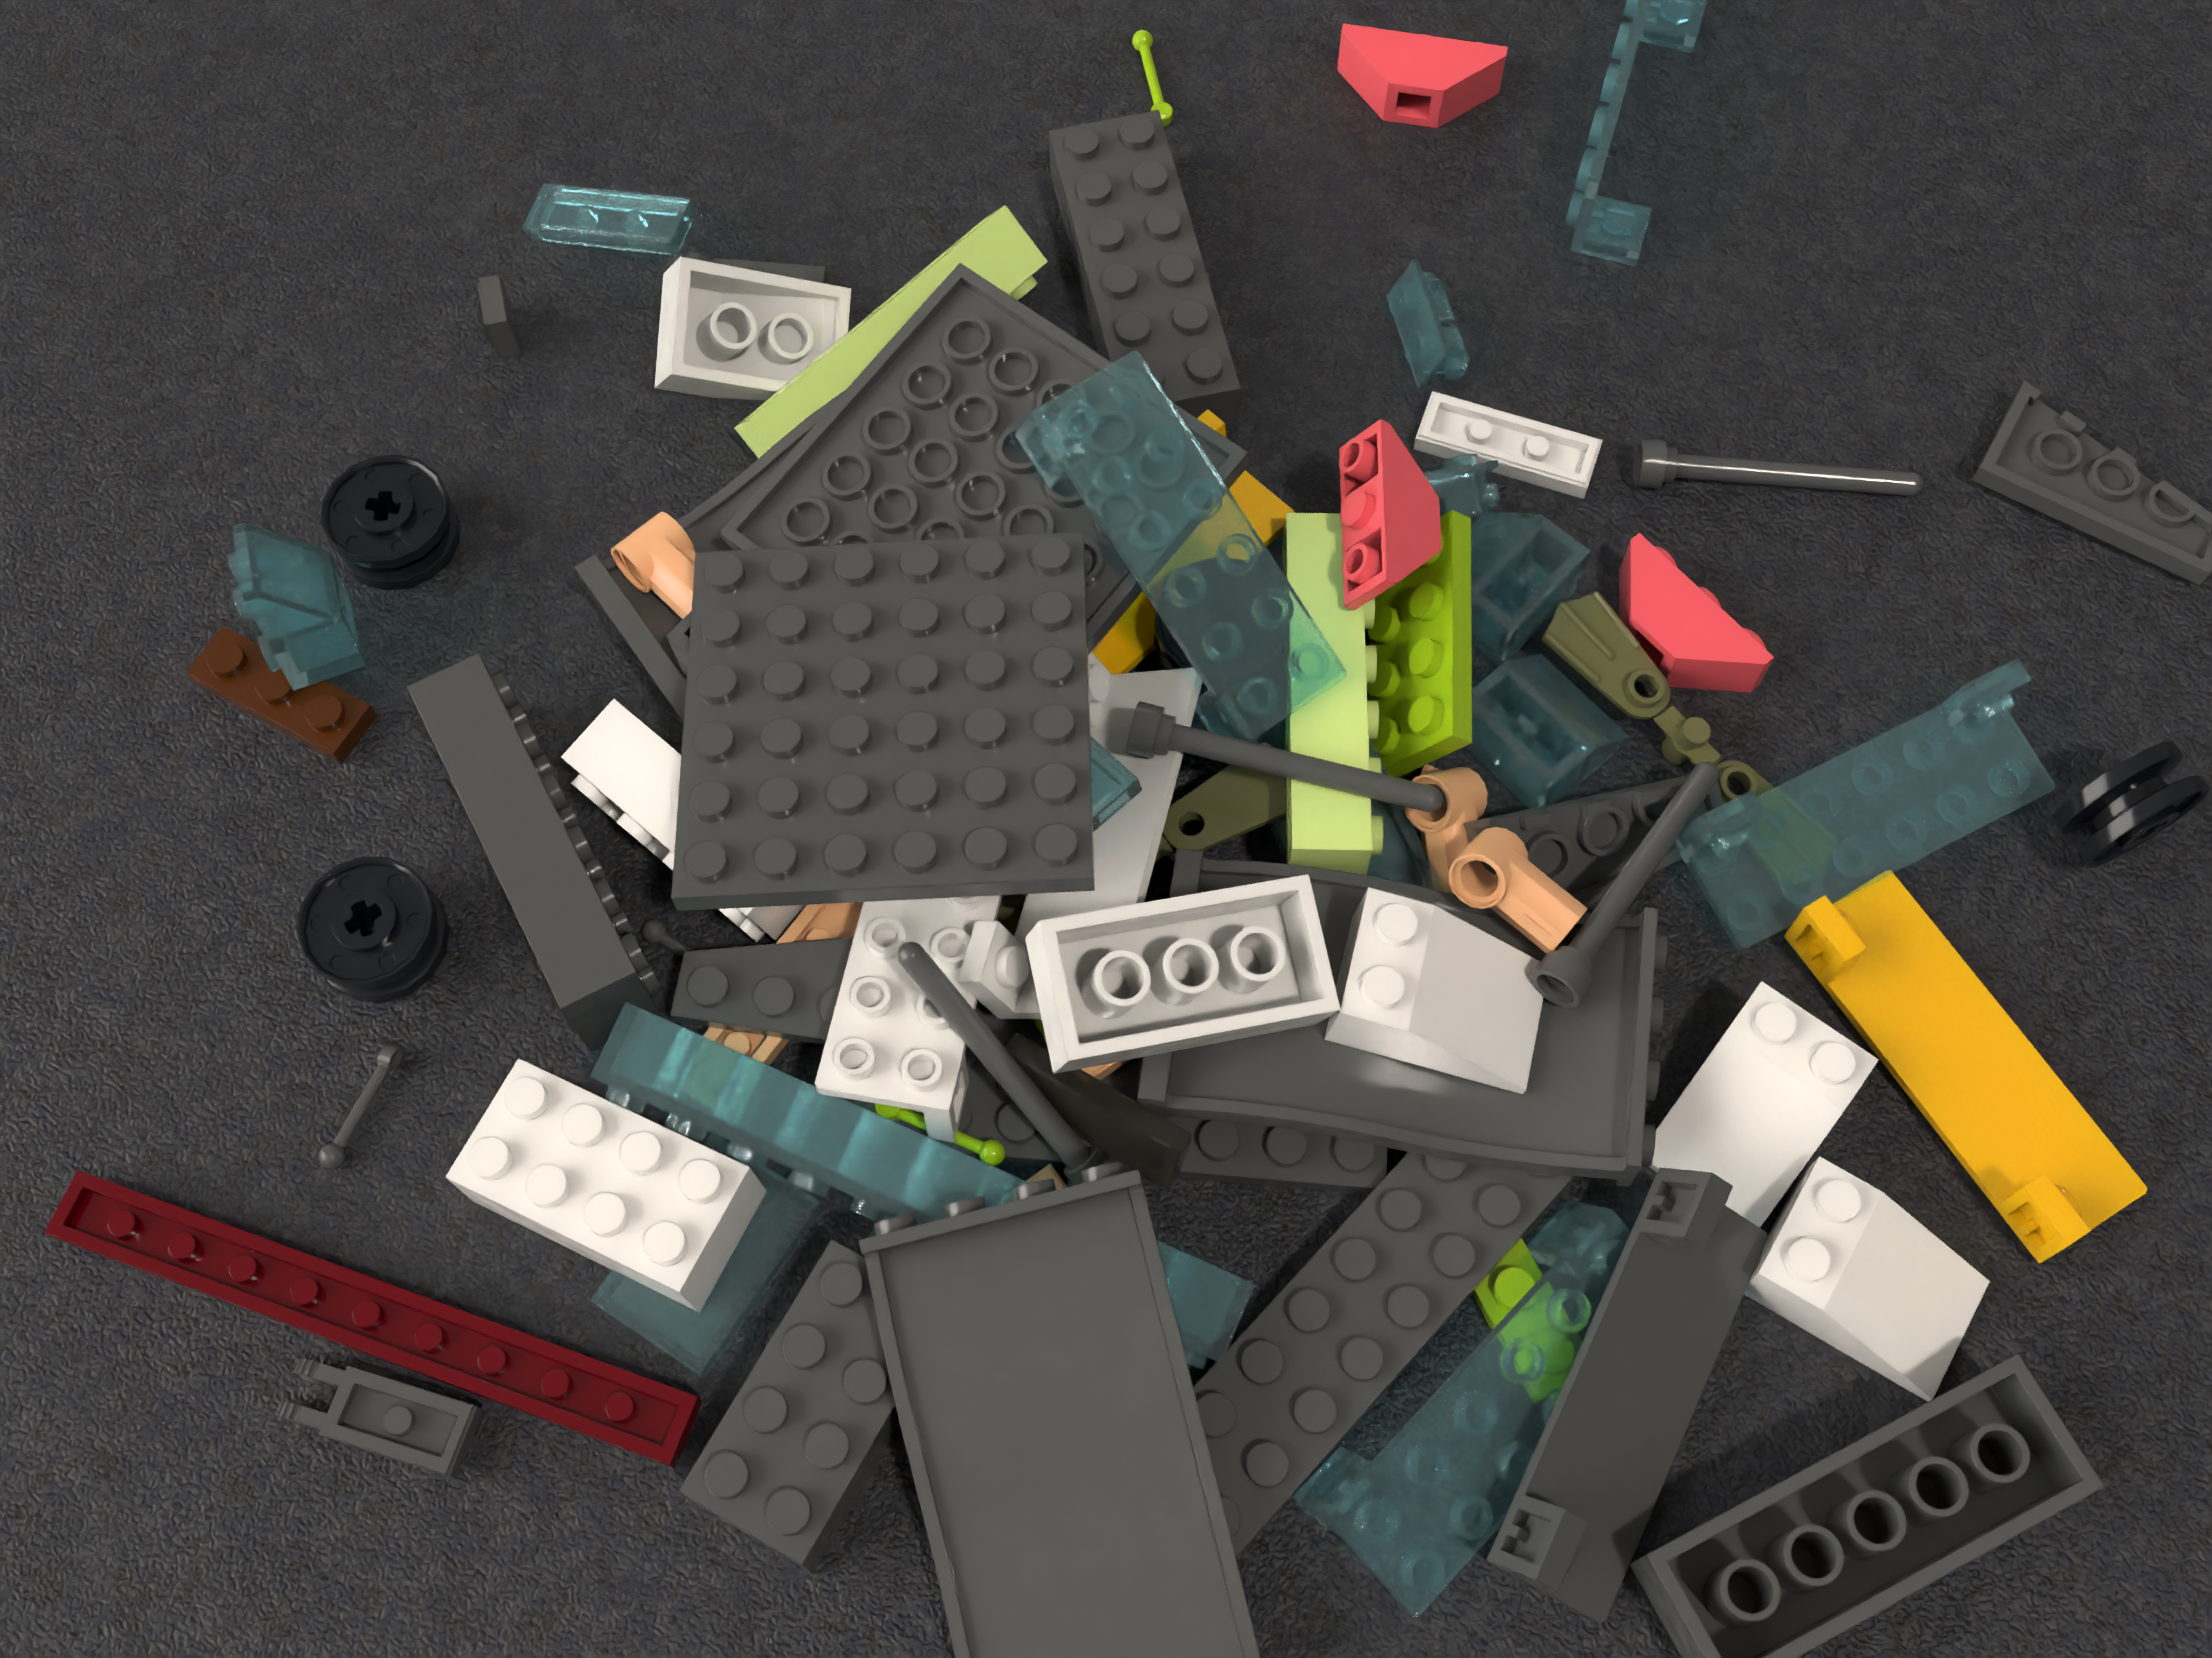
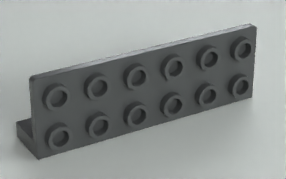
(1630, 1394)

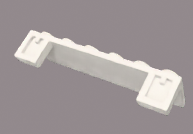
(1124, 846)
(885, 1032)

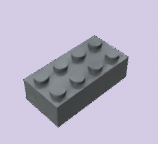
(804, 1419)

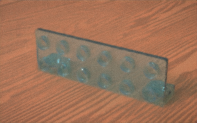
(1603, 224)
(1185, 546)
(1866, 810)
(1461, 1457)

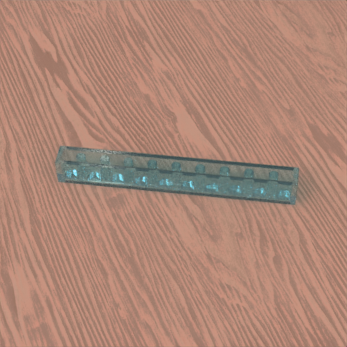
(854, 1151)

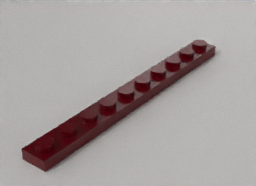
(377, 1318)

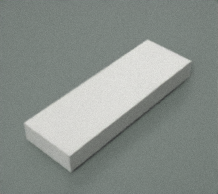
(1522, 446)

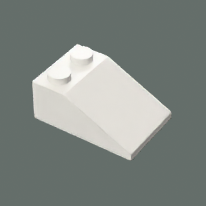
(742, 329)
(1436, 993)
(1762, 1102)
(1867, 1278)

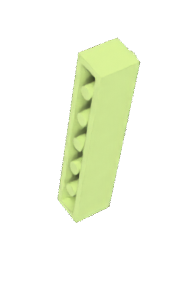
(993, 249)
(1322, 823)

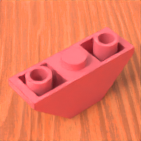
(1419, 75)
(1385, 514)
(1685, 626)

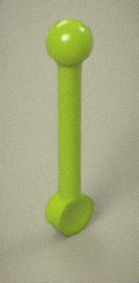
(1143, 41)
(989, 1152)

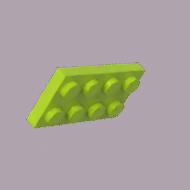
(1426, 656)

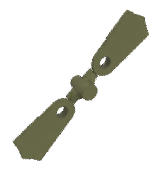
(1611, 659)
(1226, 805)

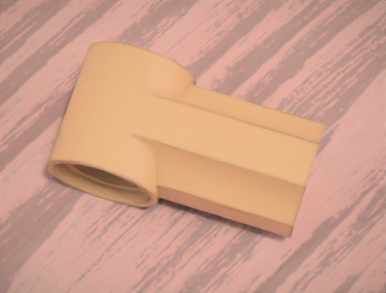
(659, 560)
(1443, 830)
(1516, 891)

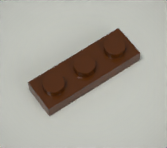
(313, 715)

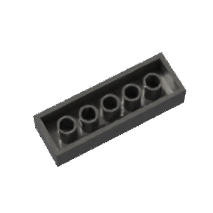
(1142, 259)
(536, 847)
(1869, 1522)

